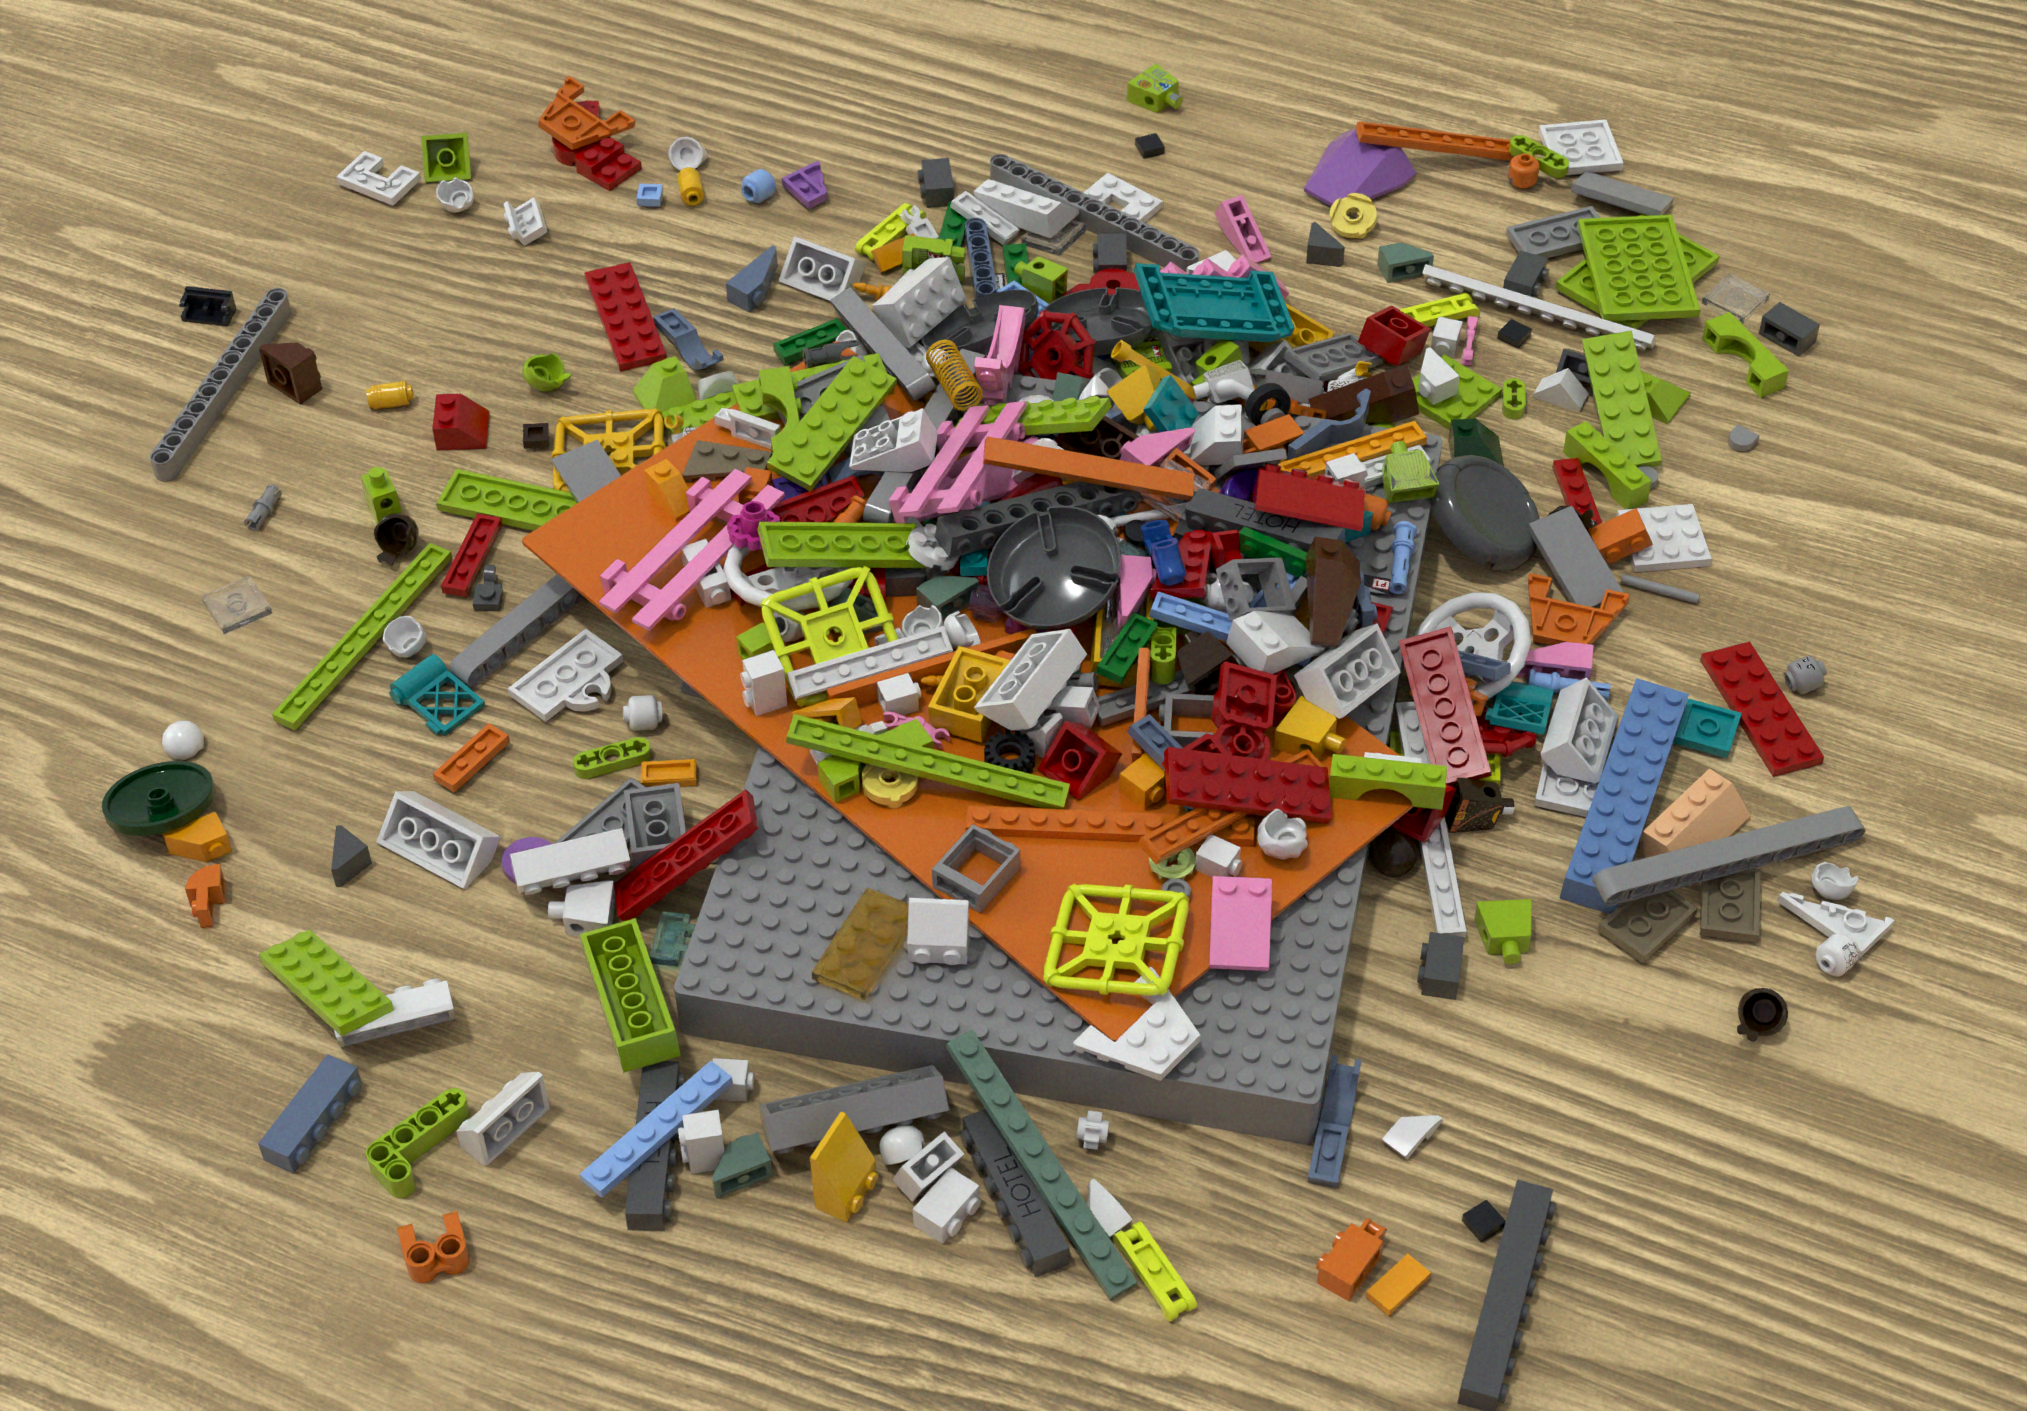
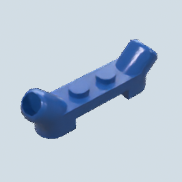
(1163, 552)

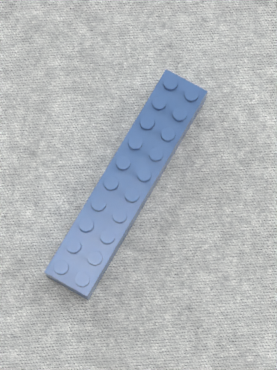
(1625, 790)

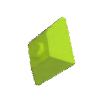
(446, 157)
(664, 386)
(1663, 397)

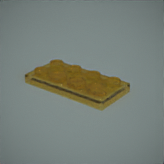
(863, 944)

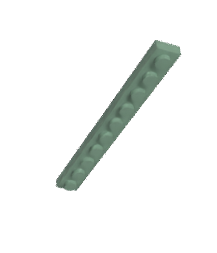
(1041, 1165)

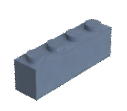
(310, 1114)

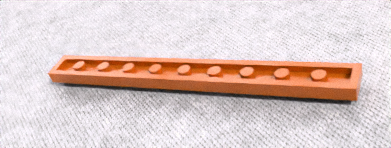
(1088, 824)

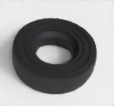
(1262, 394)

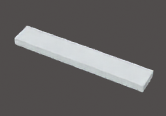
(868, 662)

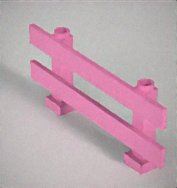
(950, 443)
(703, 507)

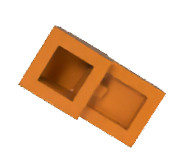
(204, 890)

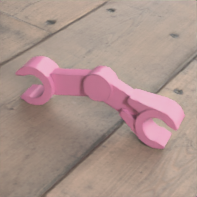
(1471, 330)
(933, 732)

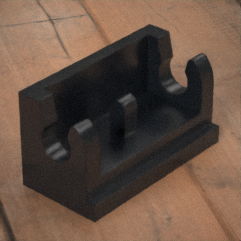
(207, 306)

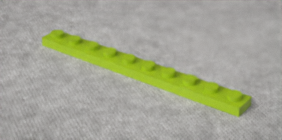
(361, 637)
(927, 763)

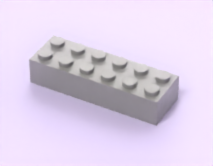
(867, 1103)

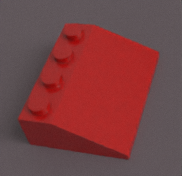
(1309, 497)

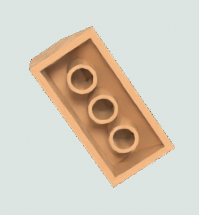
(1700, 815)

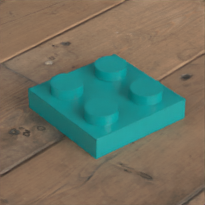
(1170, 407)
(1707, 728)

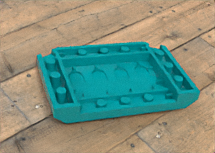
(1215, 305)

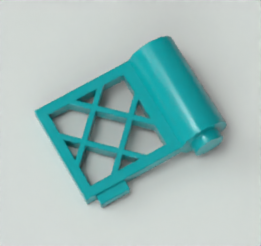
(421, 683)
(1522, 698)

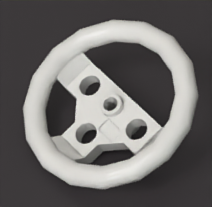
(763, 584)
(1507, 620)

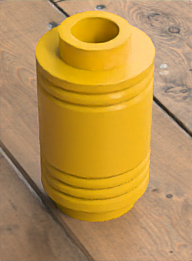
(690, 186)
(389, 395)

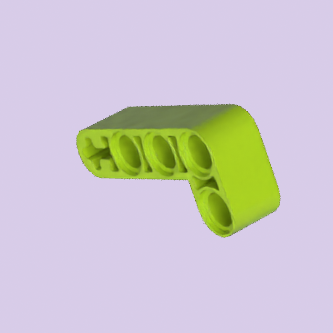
(1164, 650)
(444, 1112)

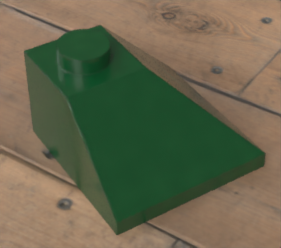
(1473, 438)

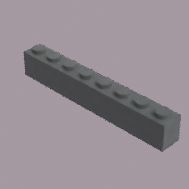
(1505, 1297)

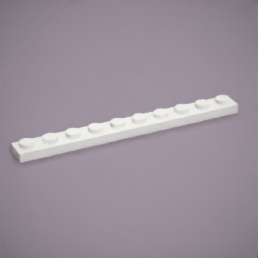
(1527, 304)
(1436, 852)

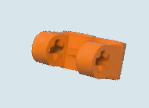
(435, 1254)

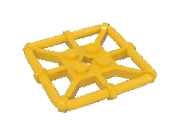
(618, 443)

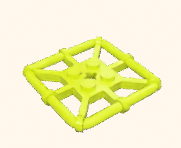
(817, 624)
(1128, 953)

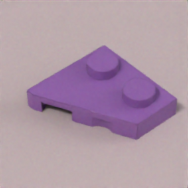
(807, 185)

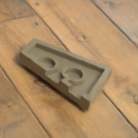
(719, 460)

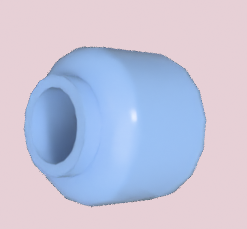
(758, 186)

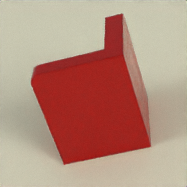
(1225, 547)

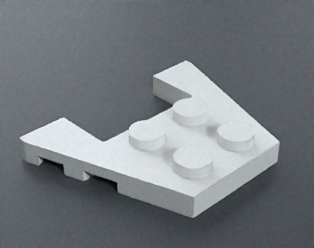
(1151, 1043)

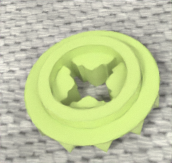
(1185, 865)

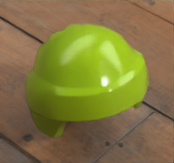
(545, 372)

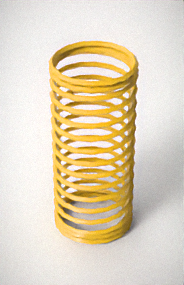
(972, 381)

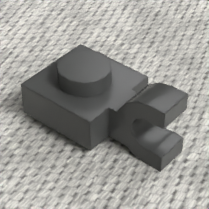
(488, 595)

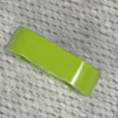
(1517, 398)

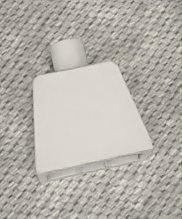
(585, 907)

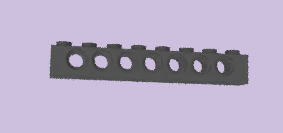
(983, 525)

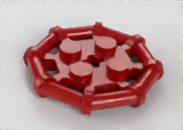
(1058, 341)
(1503, 739)

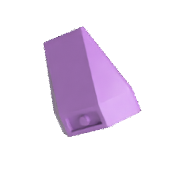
(1358, 168)

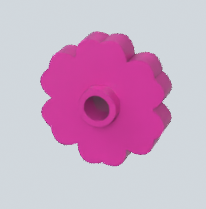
(744, 527)

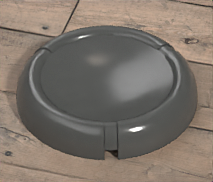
(1107, 317)
(975, 327)
(1485, 511)
(1054, 568)

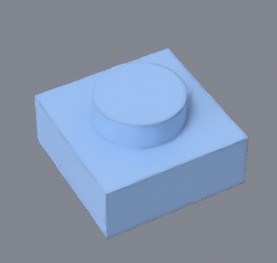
(650, 195)

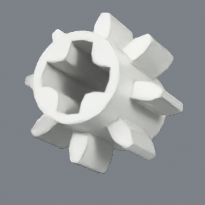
(1092, 1130)

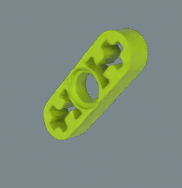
(1551, 164)
(605, 767)

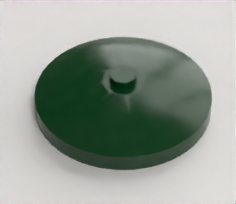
(158, 798)

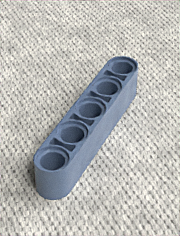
(979, 258)

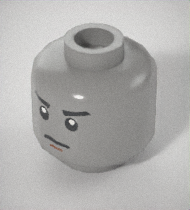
(1805, 675)

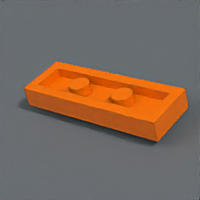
(471, 757)

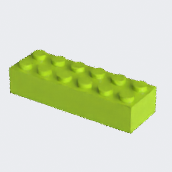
(630, 995)

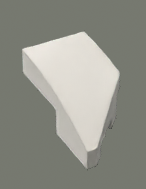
(1410, 1132)
(1106, 1209)

